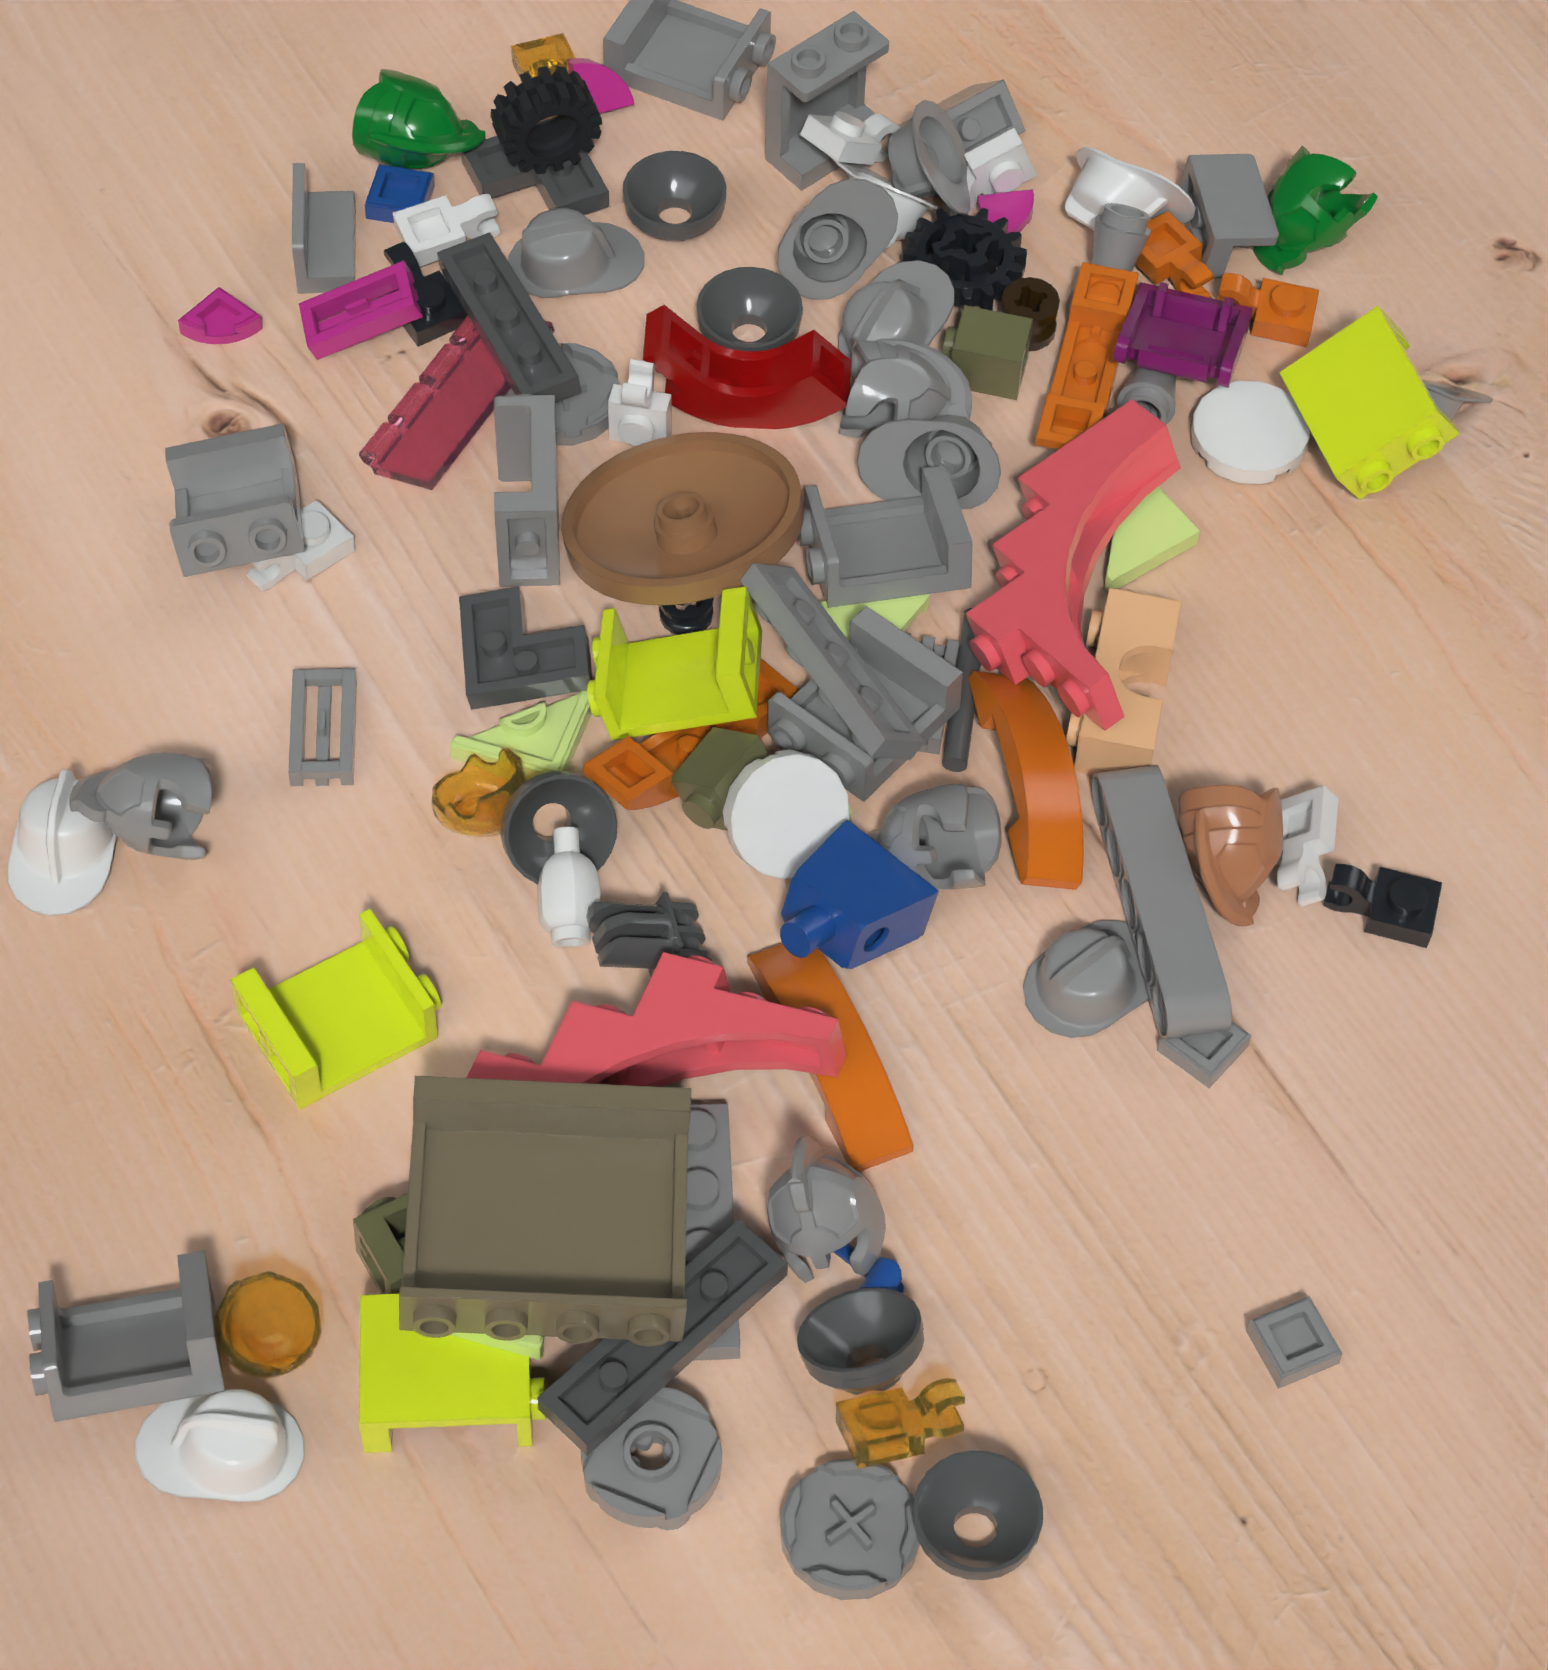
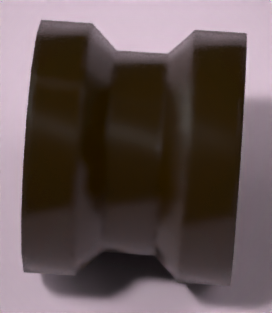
(1034, 300)

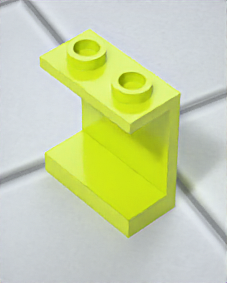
(1367, 404)
(680, 677)
(340, 1014)
(436, 1381)

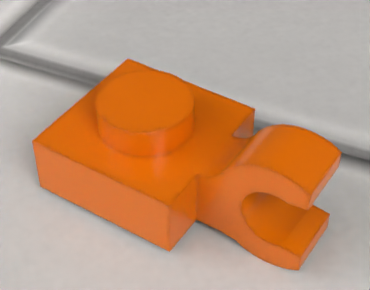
(1174, 254)
(1279, 308)

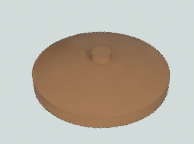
(682, 518)

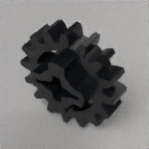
(969, 252)

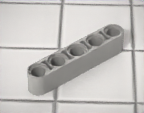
(1161, 903)

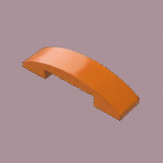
(1086, 363)
(643, 772)
(1042, 777)
(861, 1099)

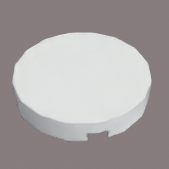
(1249, 432)
(783, 811)

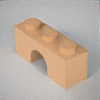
(1133, 646)

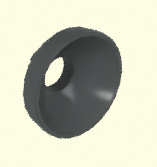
(674, 181)
(753, 298)
(585, 807)
(858, 1328)
(980, 1485)

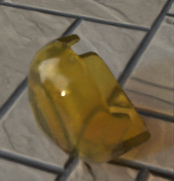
(475, 797)
(267, 1325)

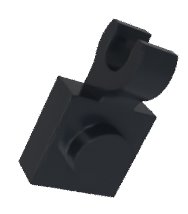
(437, 300)
(1394, 903)

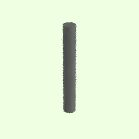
(961, 723)

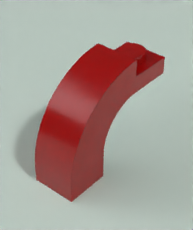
(747, 388)

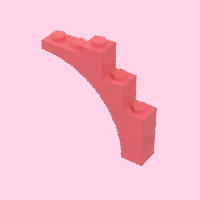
(1047, 561)
(679, 1031)

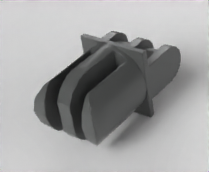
(640, 933)

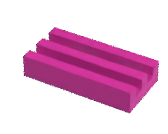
(362, 318)

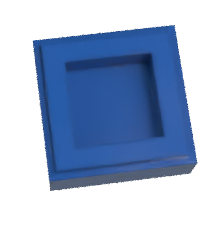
(396, 190)

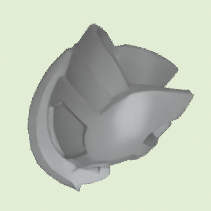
(901, 382)
(150, 802)
(945, 835)
(823, 1208)

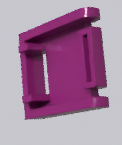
(1183, 334)

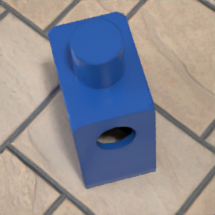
(854, 901)

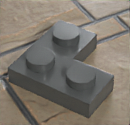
(574, 187)
(507, 663)

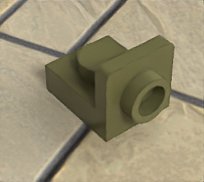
(381, 1241)

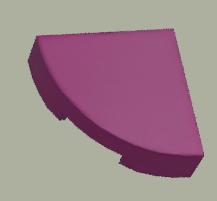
(604, 84)
(1014, 206)
(219, 320)

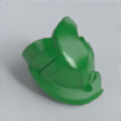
(410, 123)
(1311, 209)

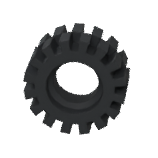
(538, 99)

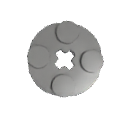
(667, 1493)

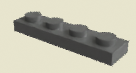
(507, 319)
(623, 1376)

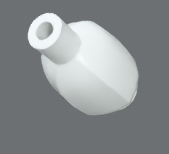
(566, 891)

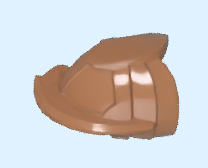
(1232, 844)

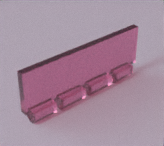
(438, 413)

